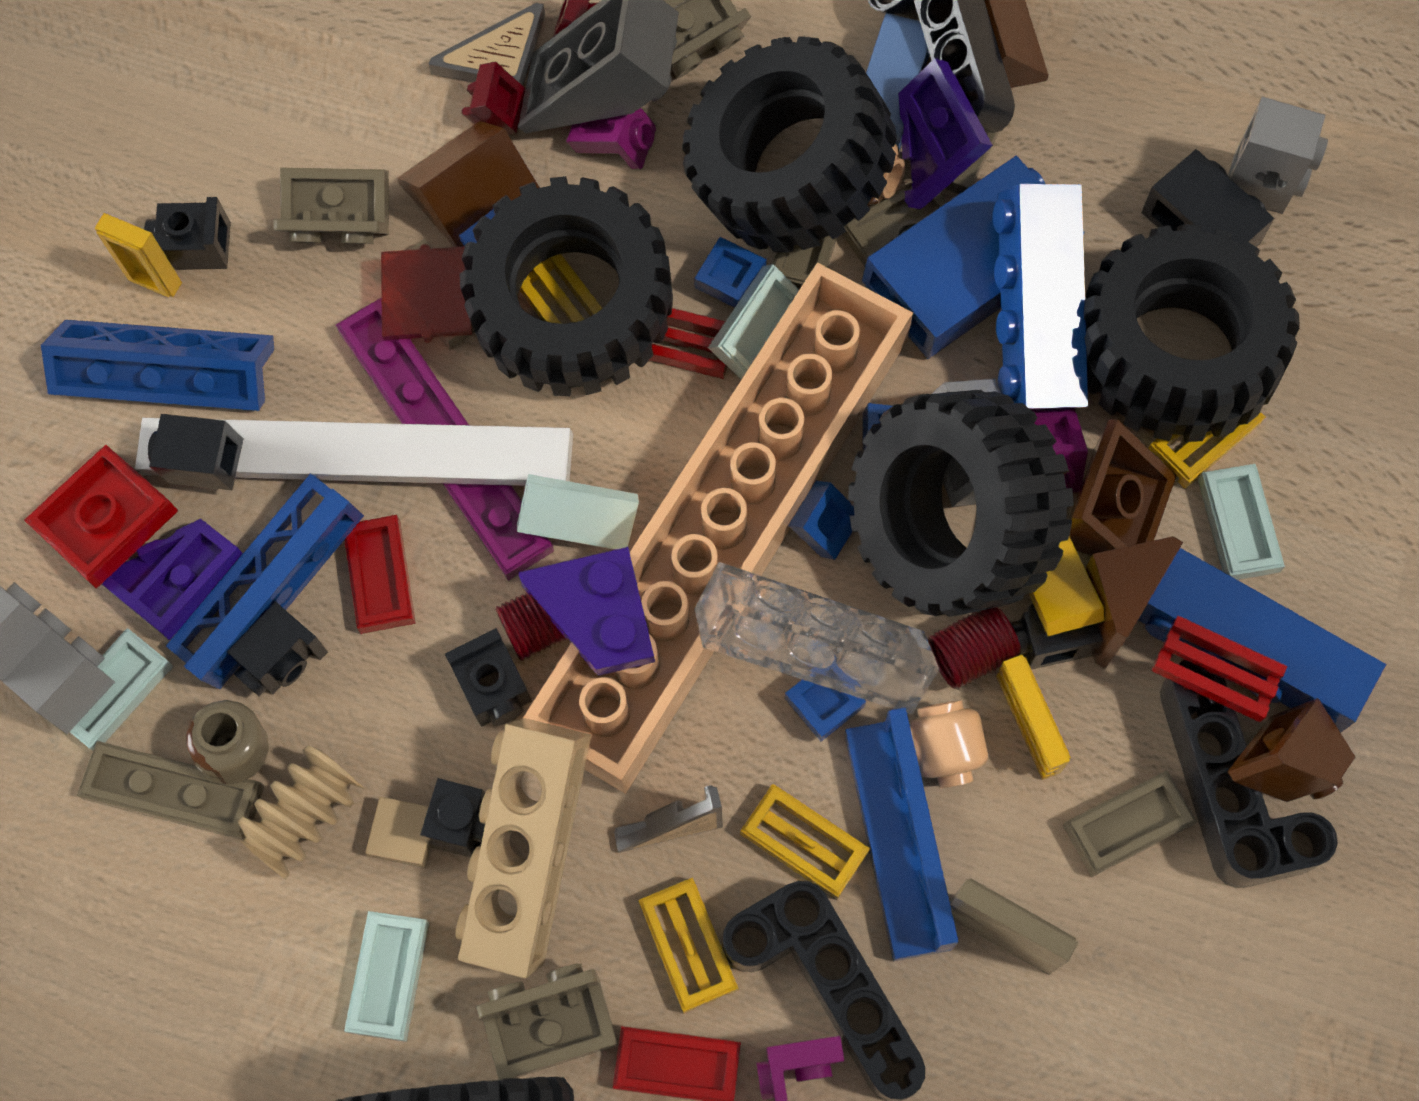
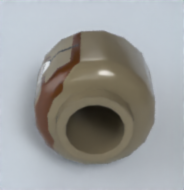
(227, 742)

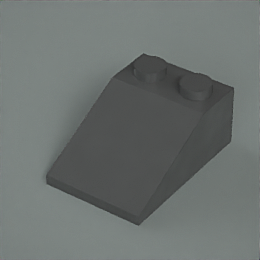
(601, 65)

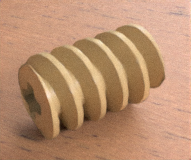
(297, 810)

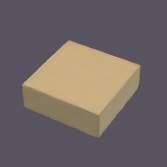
(397, 833)

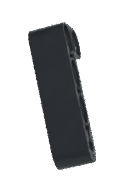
(965, 39)
(1251, 823)
(834, 995)

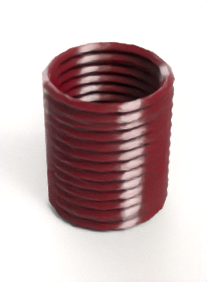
(528, 626)
(974, 646)

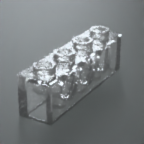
(814, 638)

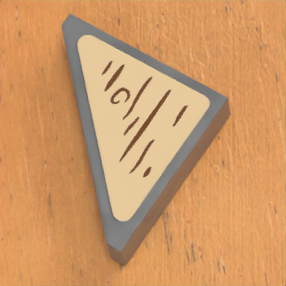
(505, 42)
(672, 823)

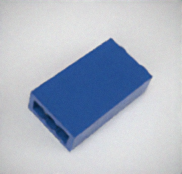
(948, 262)

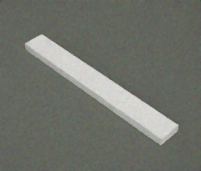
(392, 452)

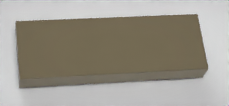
(167, 790)

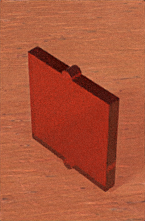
(423, 294)

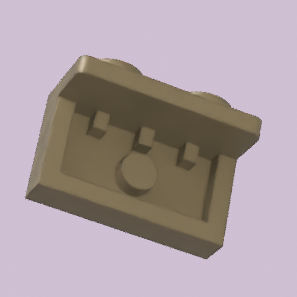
(702, 27)
(333, 202)
(547, 1022)

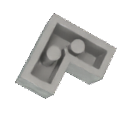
(42, 666)

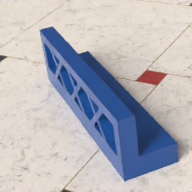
(157, 364)
(280, 581)
(901, 838)

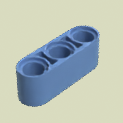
(896, 60)

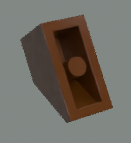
(1295, 755)

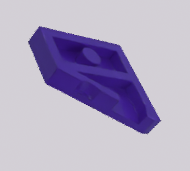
(939, 132)
(173, 575)
(596, 608)

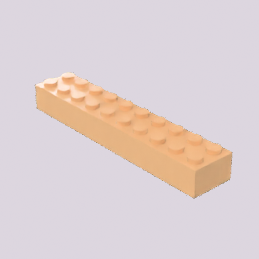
(731, 509)

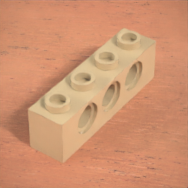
(487, 933)

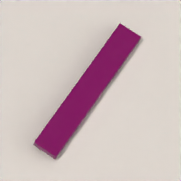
(420, 399)

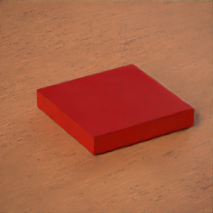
(101, 516)

